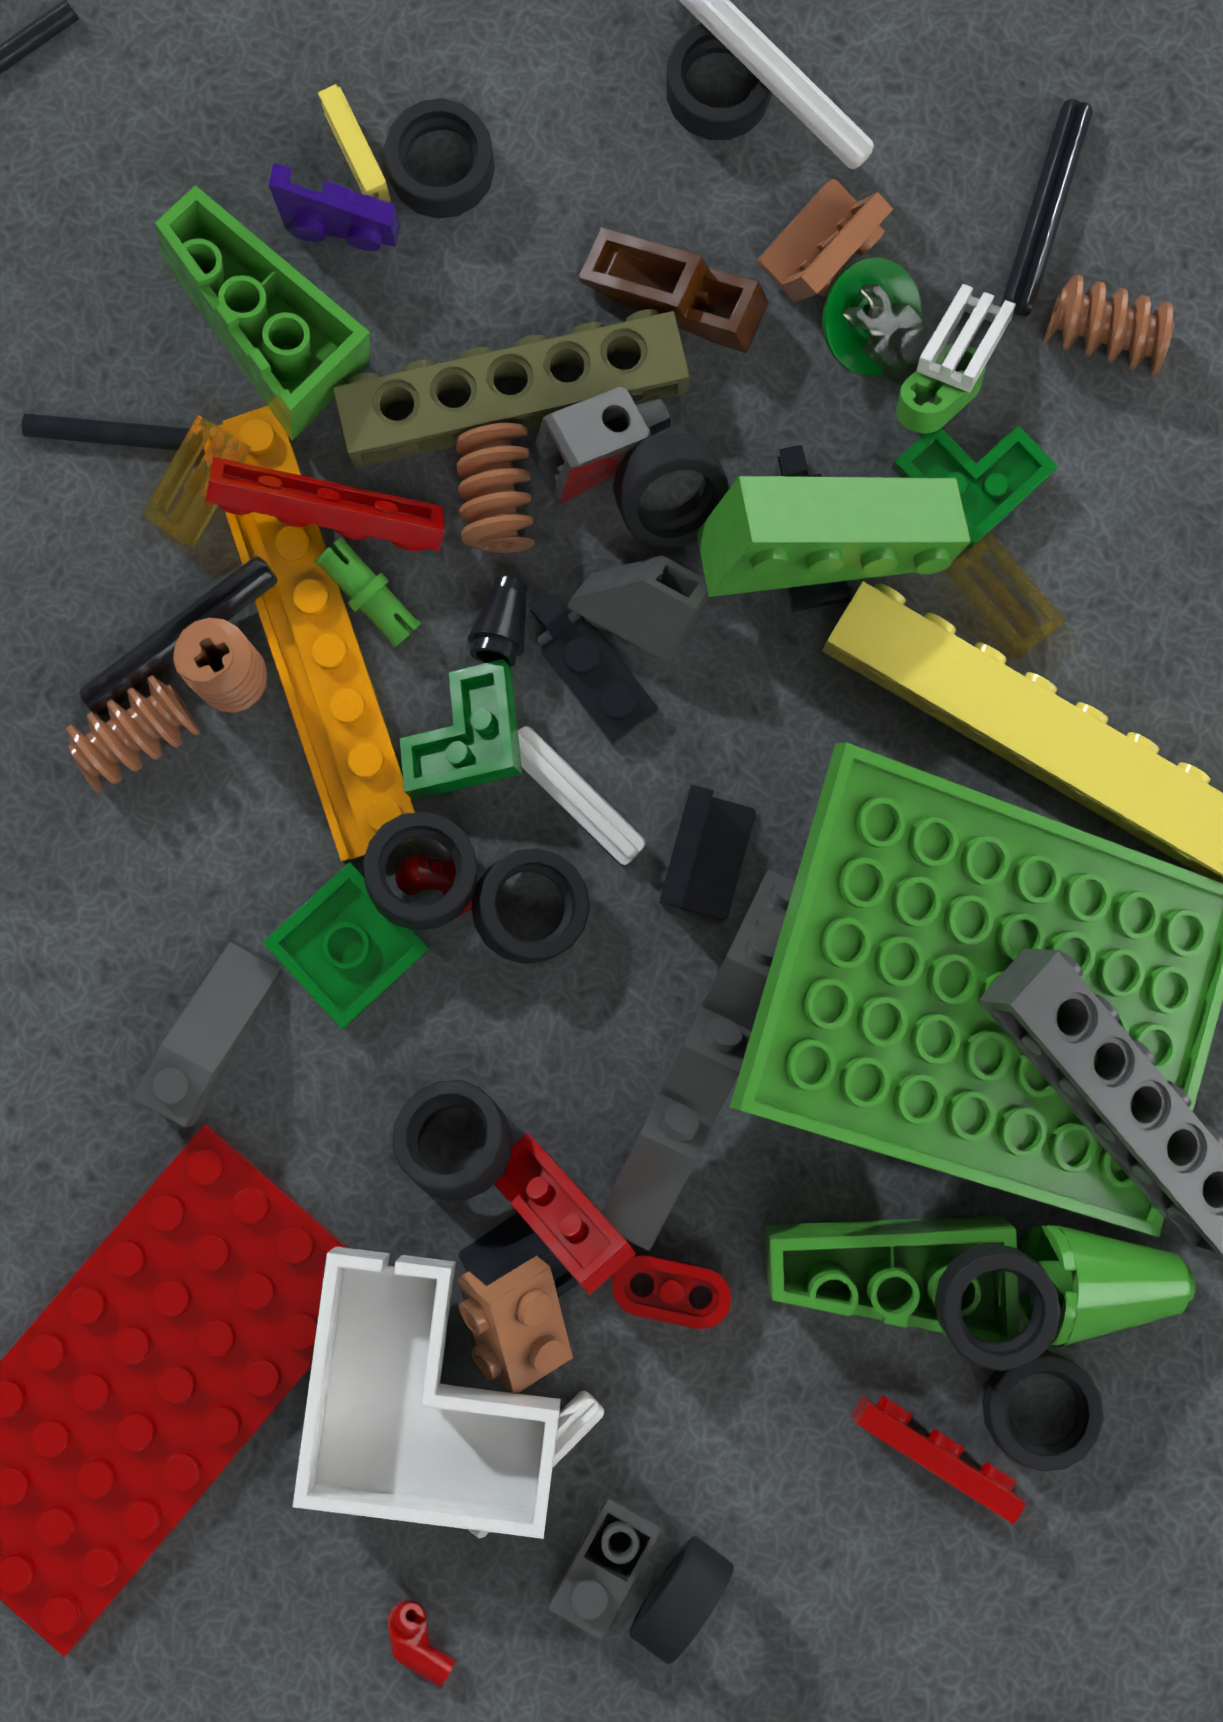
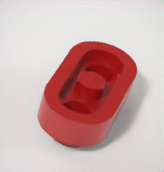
(670, 1293)

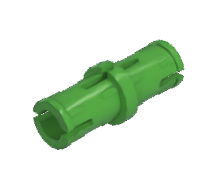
(367, 592)

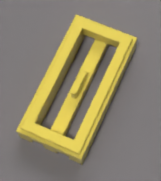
(353, 143)

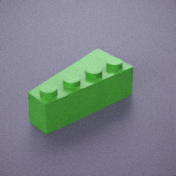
(264, 312)
(829, 531)
(892, 1270)

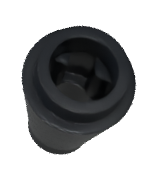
(501, 623)

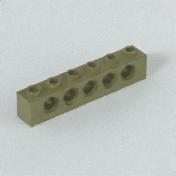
(423, 383)

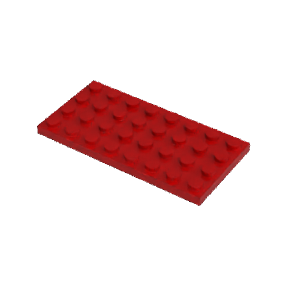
(150, 1379)

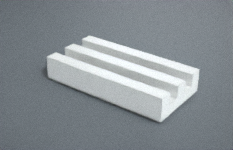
(979, 310)

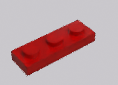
(562, 1215)
(940, 1456)

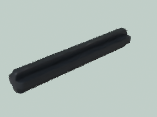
(1047, 205)
(158, 649)

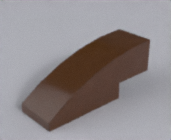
(668, 279)

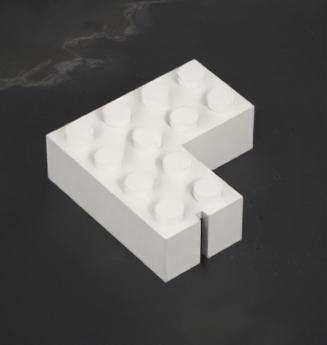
(393, 1438)

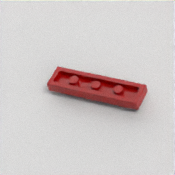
(307, 501)

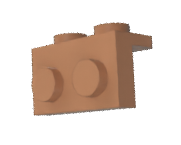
(822, 239)
(516, 1325)

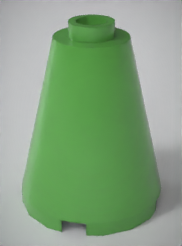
(1105, 1282)

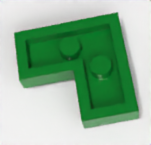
(987, 488)
(479, 744)

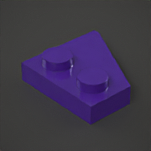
(333, 212)

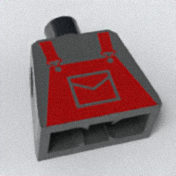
(591, 438)

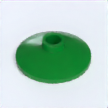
(844, 338)

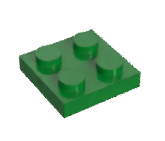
(344, 947)

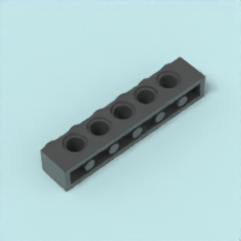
(1172, 1179)

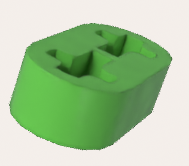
(925, 417)

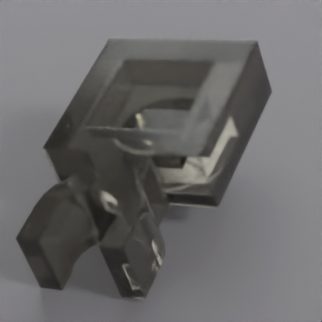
(895, 332)

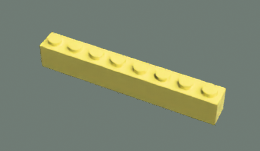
(1032, 726)

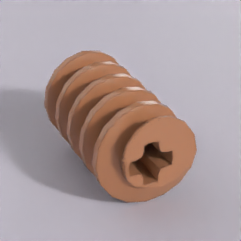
(1112, 323)
(491, 488)
(198, 661)
(130, 732)

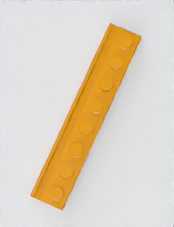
(319, 658)

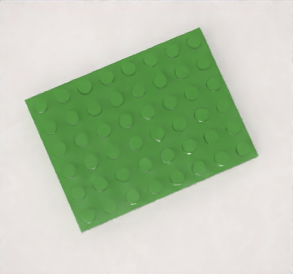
(899, 929)

